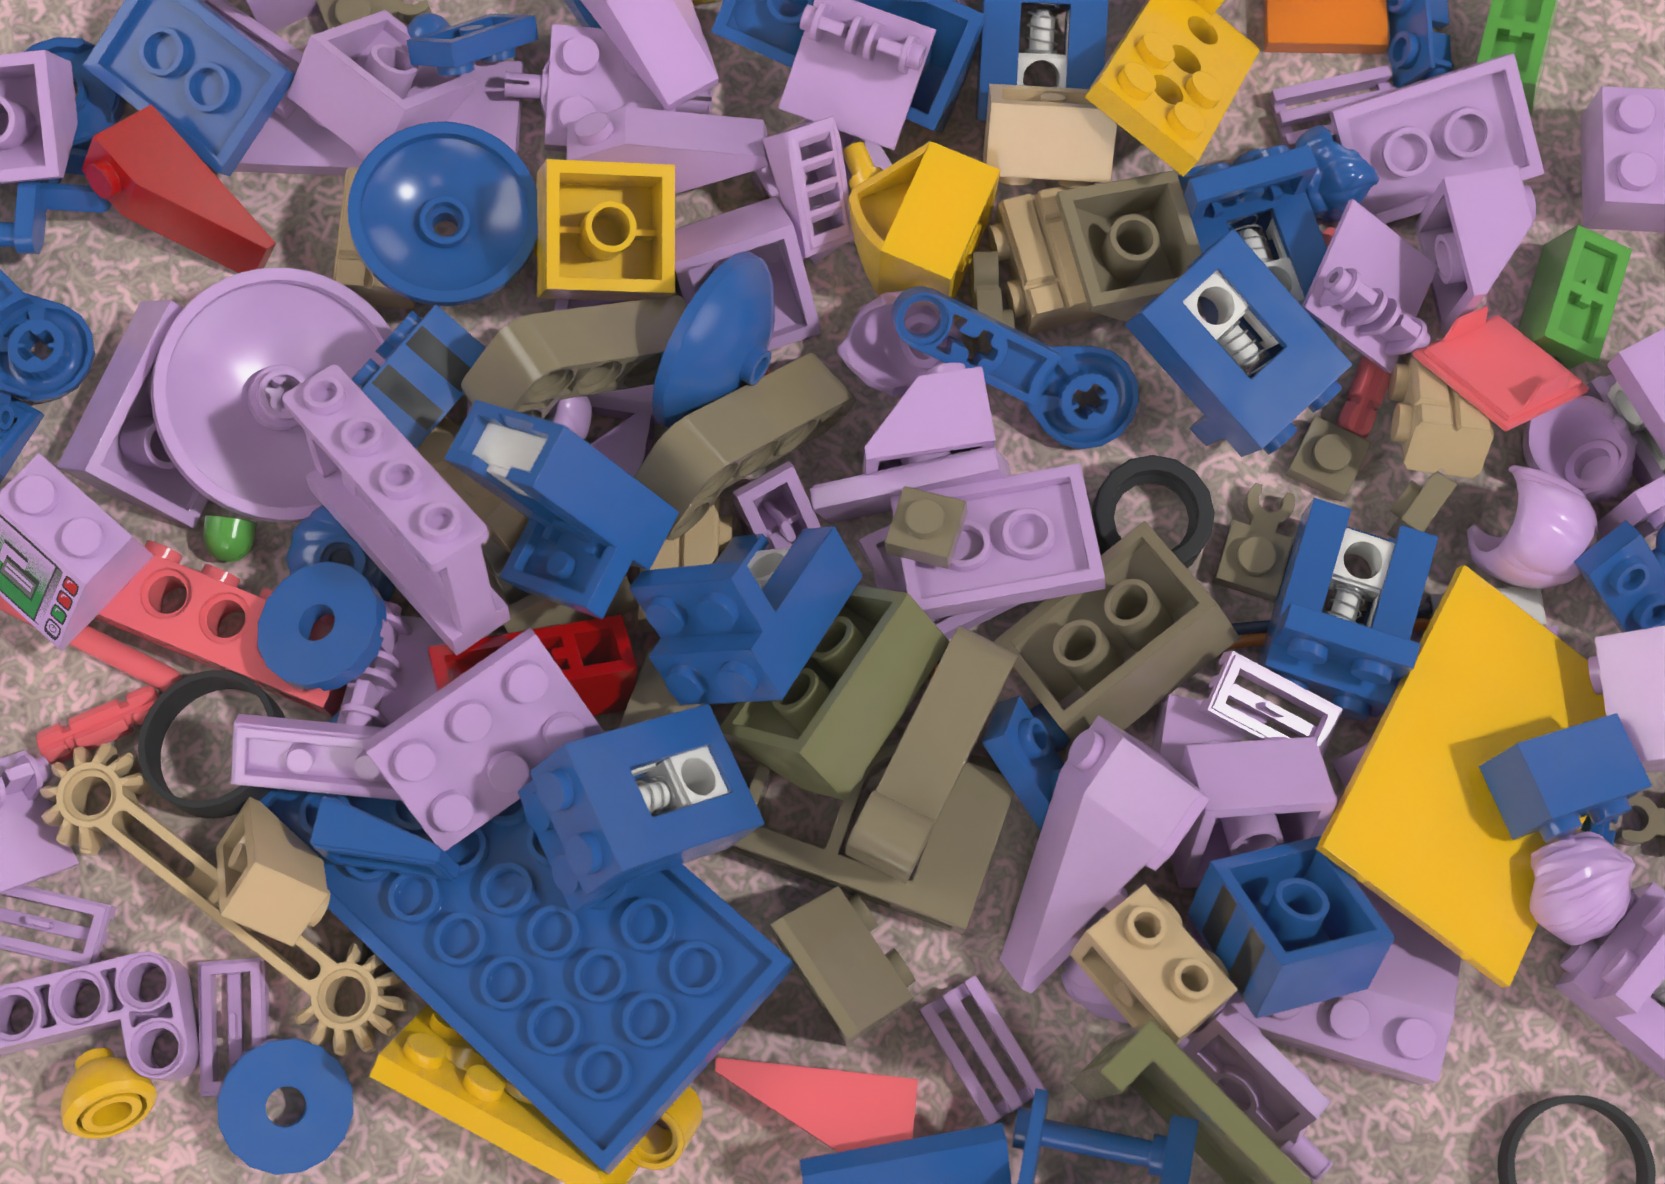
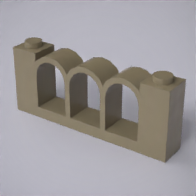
(951, 862)

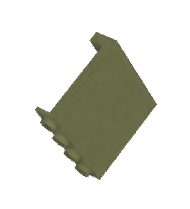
(1178, 1087)

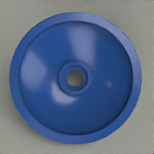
(434, 177)
(717, 340)

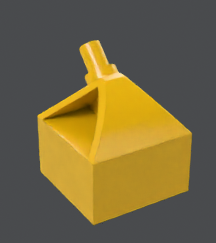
(919, 216)
(605, 230)

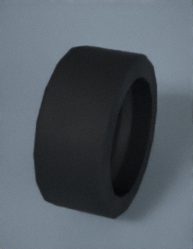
(1162, 472)

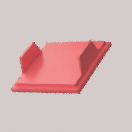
(1499, 370)

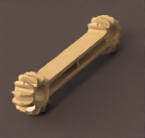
(202, 890)

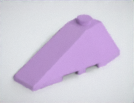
(661, 45)
(1106, 820)

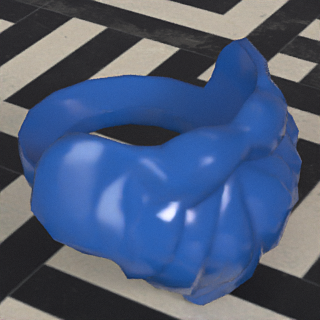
(1339, 175)

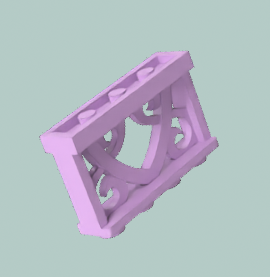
(397, 508)

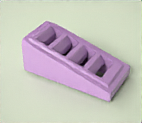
(828, 162)

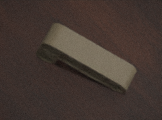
(573, 354)
(741, 436)
(931, 755)

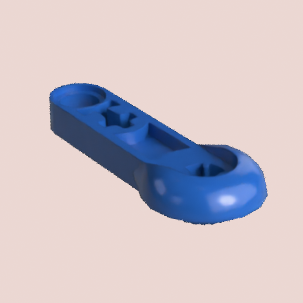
(32, 320)
(1032, 370)

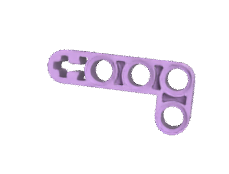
(120, 1006)

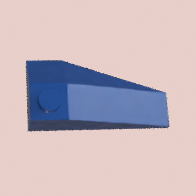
(775, 32)

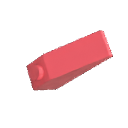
(831, 1105)

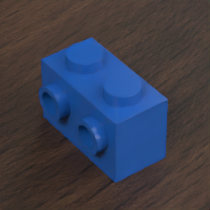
(1565, 777)

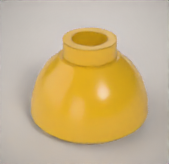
(105, 1096)

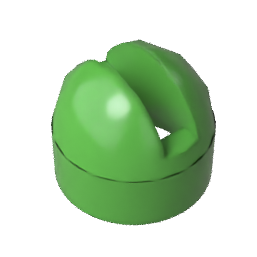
(228, 537)

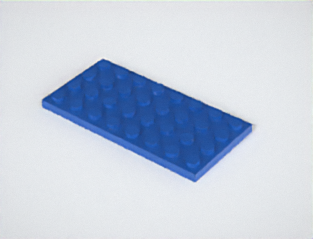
(579, 1010)

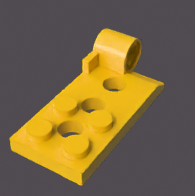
(1174, 77)
(455, 1081)

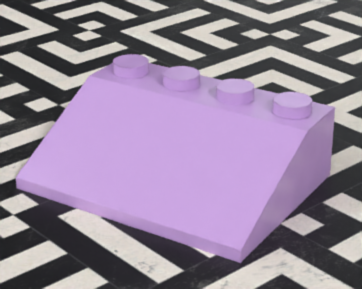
(1392, 1026)

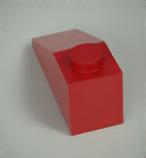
(170, 190)
(589, 653)

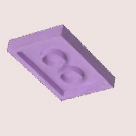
(1439, 130)
(1018, 545)
(479, 737)

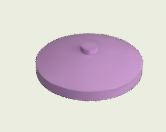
(225, 379)

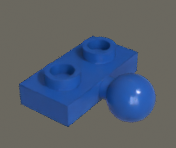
(458, 46)
(1628, 577)
(1025, 751)

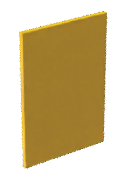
(1417, 806)

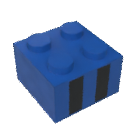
(420, 372)
(1289, 927)

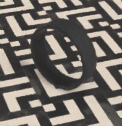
(161, 716)
(1638, 1143)

